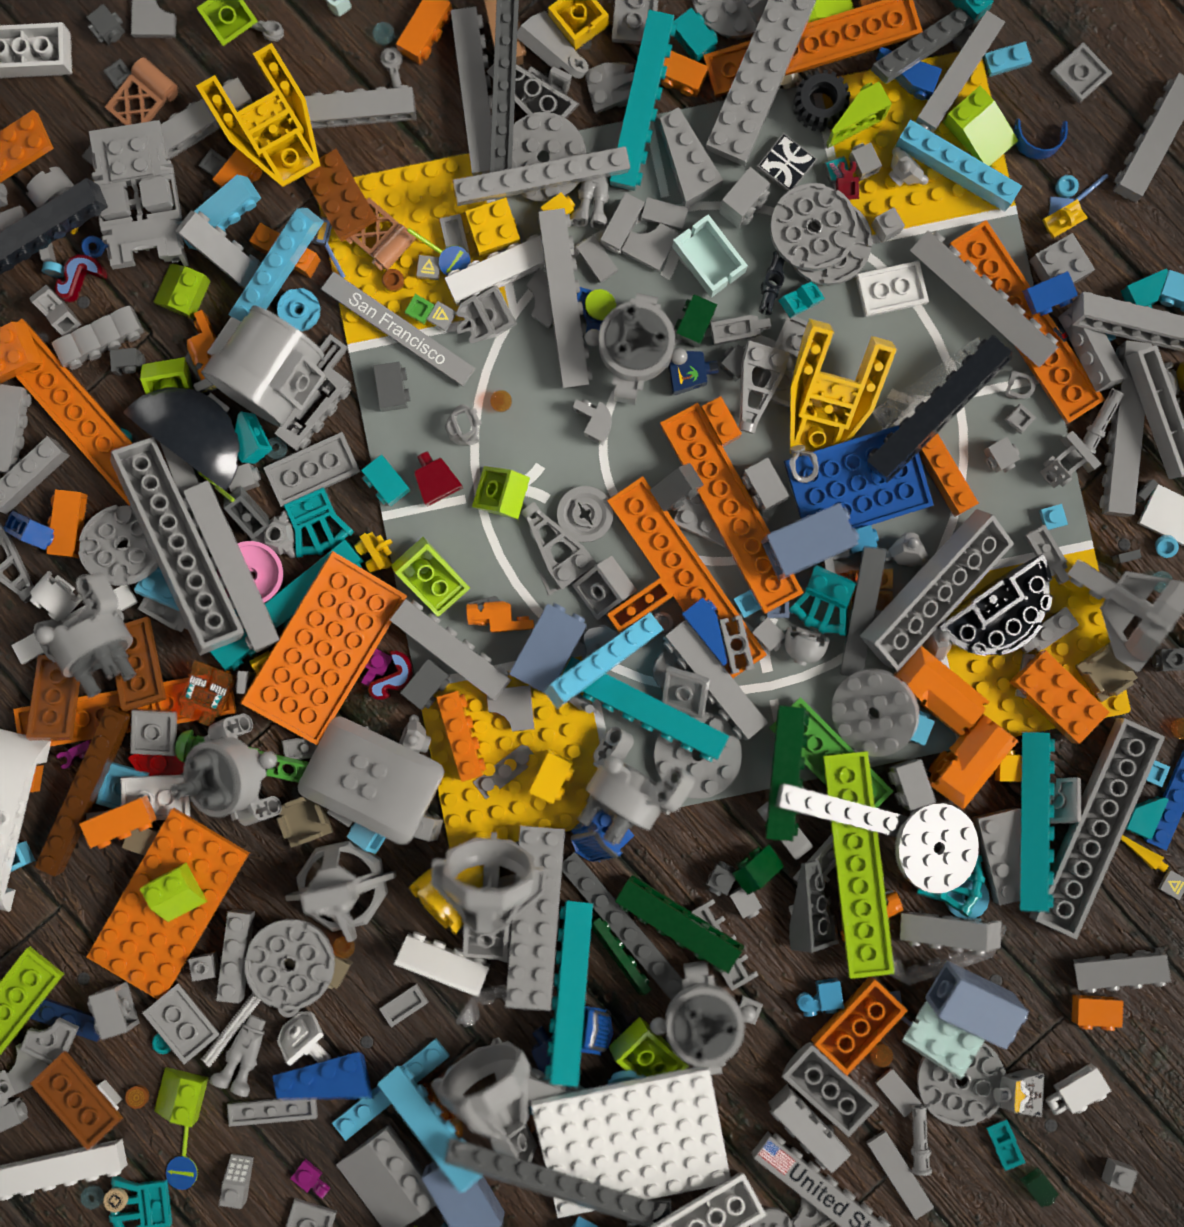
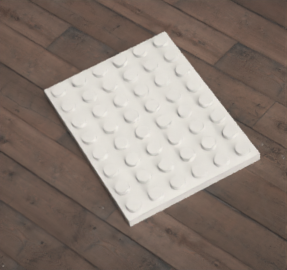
(636, 1136)

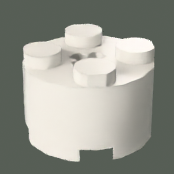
(55, 596)

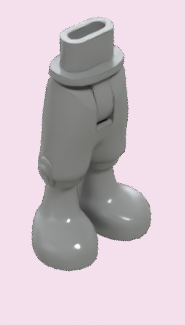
(597, 190)
(243, 1051)

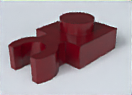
(847, 183)

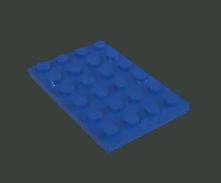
(849, 481)

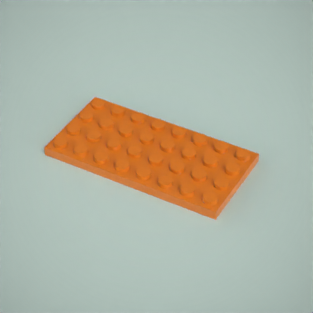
(323, 648)
(140, 942)

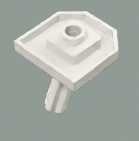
(301, 1037)

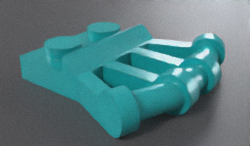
(310, 510)
(829, 588)
(973, 894)
(152, 1201)

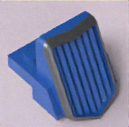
(589, 840)
(596, 1031)

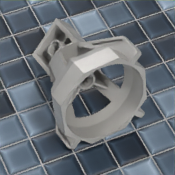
(1129, 599)
(336, 890)
(488, 910)
(499, 1110)

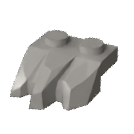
(609, 85)
(485, 315)

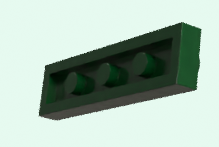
(624, 962)

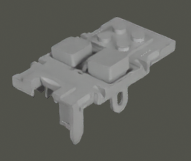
(128, 158)

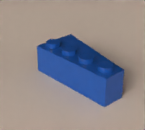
(328, 1080)

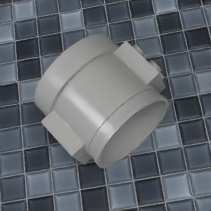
(265, 365)

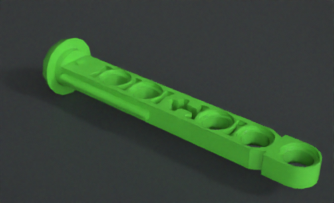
(188, 741)

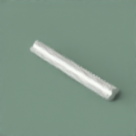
(226, 1036)

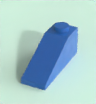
(917, 80)
(29, 530)
(706, 625)

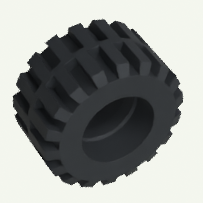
(825, 84)

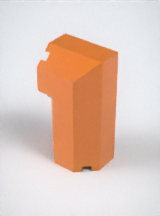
(942, 691)
(970, 761)

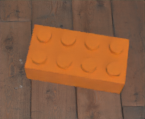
(16, 351)
(1059, 697)
(859, 1025)

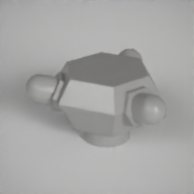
(906, 169)
(279, 535)
(908, 551)
(938, 644)
(415, 736)

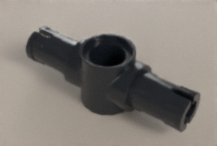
(769, 291)

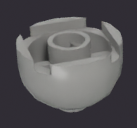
(805, 645)

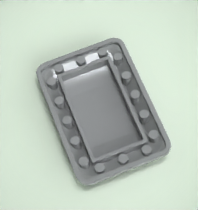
(371, 780)

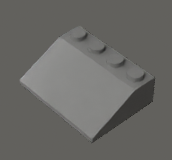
(388, 1179)

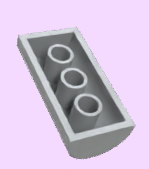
(829, 1088)

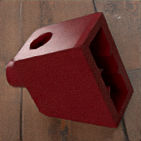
(435, 479)

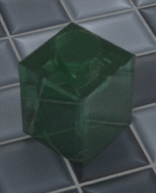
(1040, 1187)

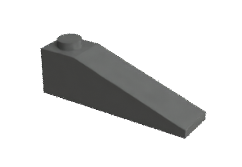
(811, 920)

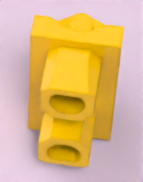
(1064, 219)
(378, 550)

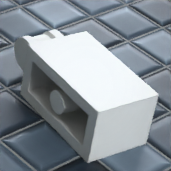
(1078, 1091)

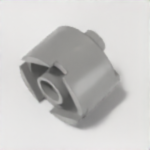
(48, 186)

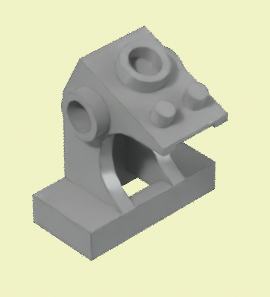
(1076, 455)

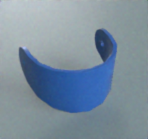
(1033, 152)

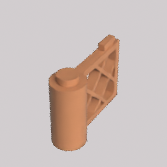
(150, 80)
(390, 246)

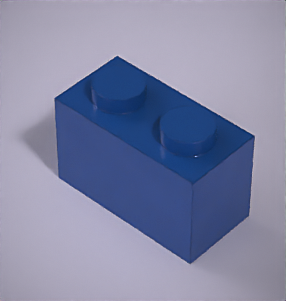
(1050, 293)

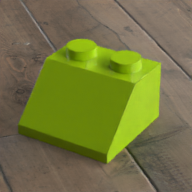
(227, 18)
(182, 290)
(166, 374)
(501, 492)
(173, 893)
(181, 1096)

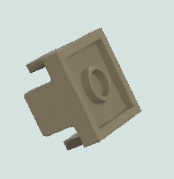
(1105, 673)
(303, 821)

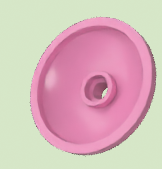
(265, 565)

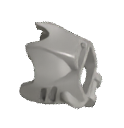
(453, 430)

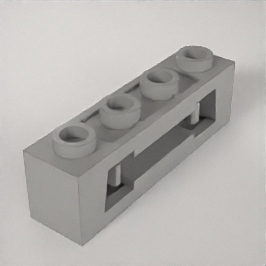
(291, 428)

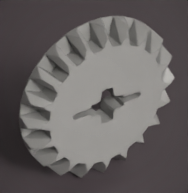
(589, 499)

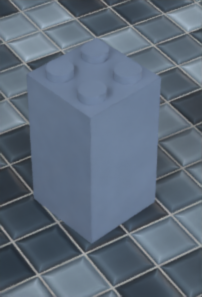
(810, 541)
(549, 647)
(976, 1005)
(468, 1209)

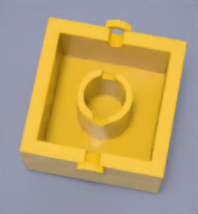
(578, 19)
(492, 227)
(551, 777)

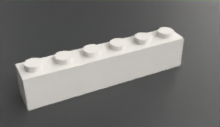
(497, 269)
(62, 1168)

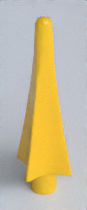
(1151, 858)

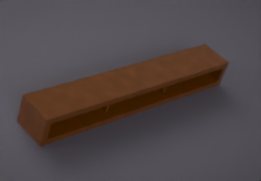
(84, 790)

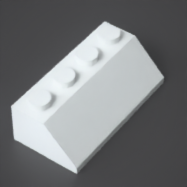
(442, 963)

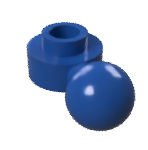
(100, 246)

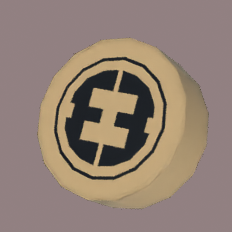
(115, 1199)

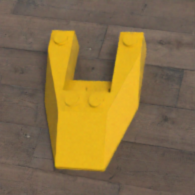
(273, 129)
(827, 406)

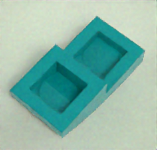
(801, 299)
(1005, 1145)

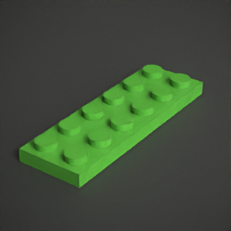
(824, 741)

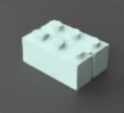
(709, 256)
(942, 1042)

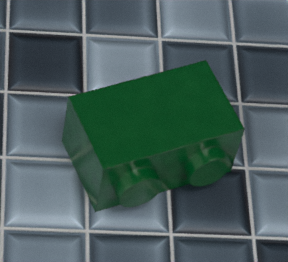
(695, 321)
(757, 869)

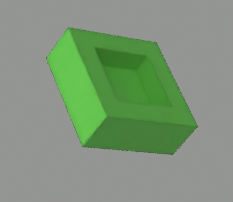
(419, 309)

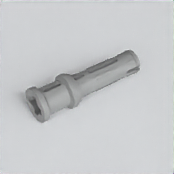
(1096, 430)
(920, 1149)

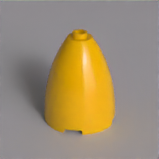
(437, 904)

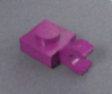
(377, 665)
(77, 751)
(308, 1177)

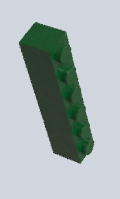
(786, 769)
(679, 924)

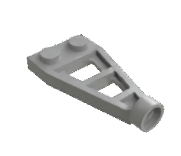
(766, 358)
(13, 557)
(572, 567)

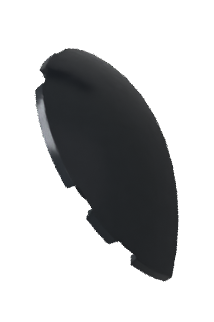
(192, 429)
(1004, 612)

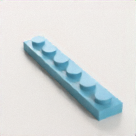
(367, 1109)

